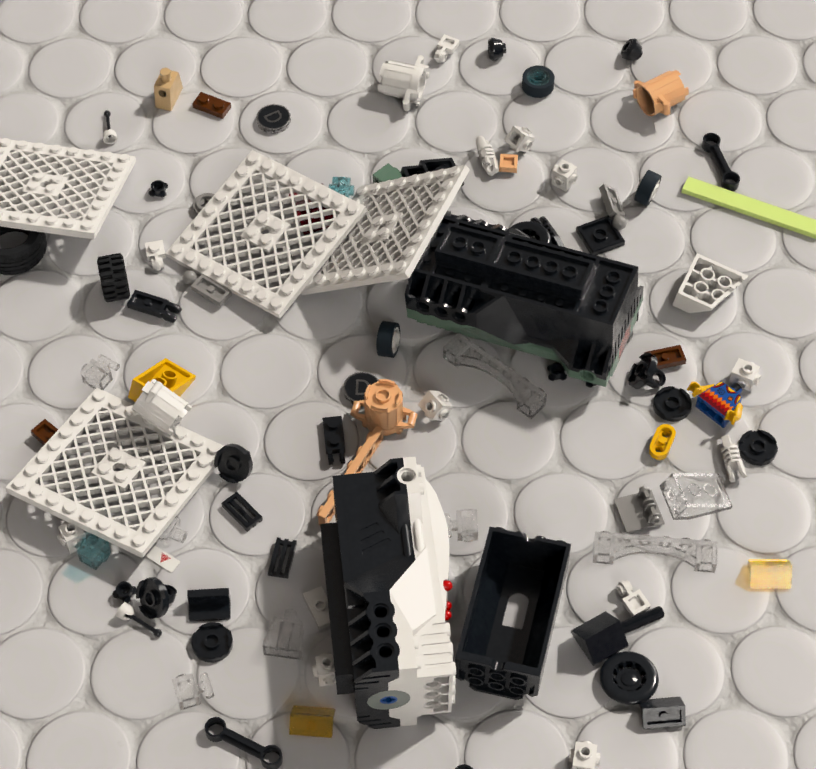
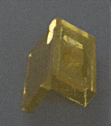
(770, 574)
(312, 721)

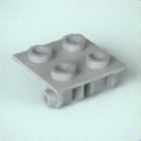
(639, 510)

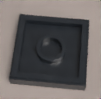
(600, 235)

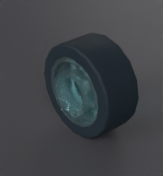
(538, 81)

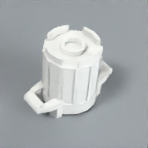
(404, 81)

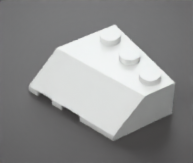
(706, 285)

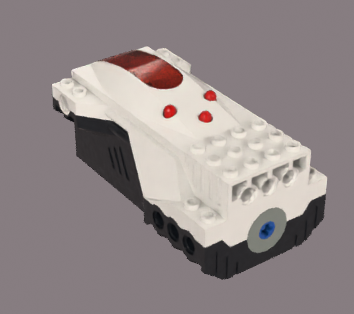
(390, 595)

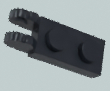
(153, 306)
(334, 438)

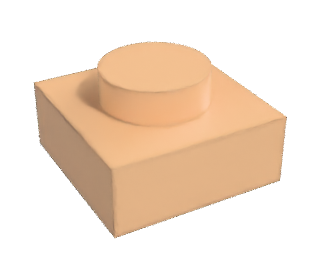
(508, 163)

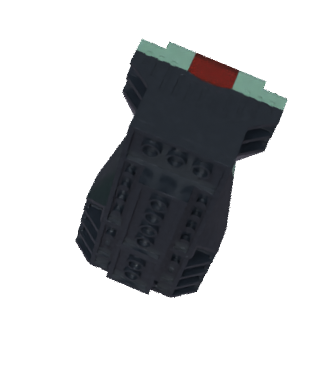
(526, 295)

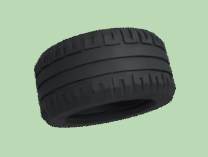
(24, 256)

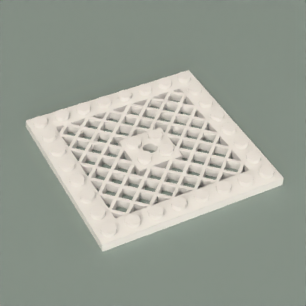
(43, 177)
(392, 231)
(278, 298)
(132, 538)

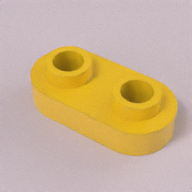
(661, 443)

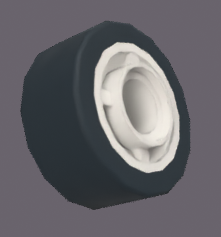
(647, 188)
(388, 339)

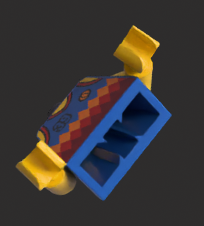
(719, 401)

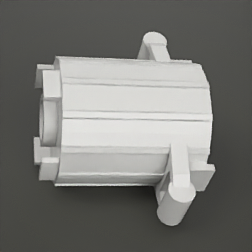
(161, 407)

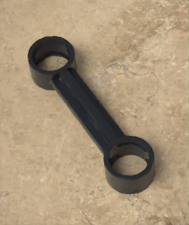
(720, 162)
(243, 743)

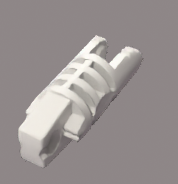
(487, 155)
(732, 458)

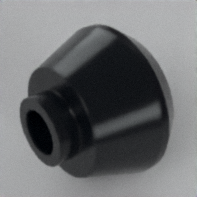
(496, 48)
(632, 50)

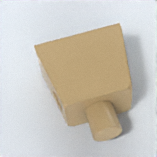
(167, 84)

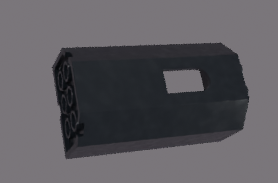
(501, 657)

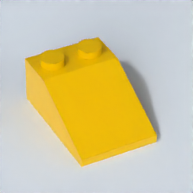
(167, 373)

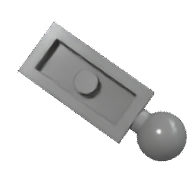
(613, 206)
(207, 288)

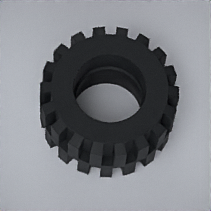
(113, 277)

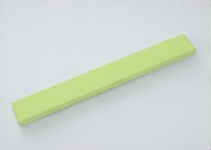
(750, 207)

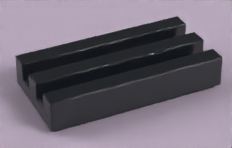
(251, 522)
(285, 543)

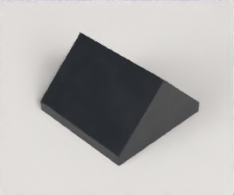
(600, 637)

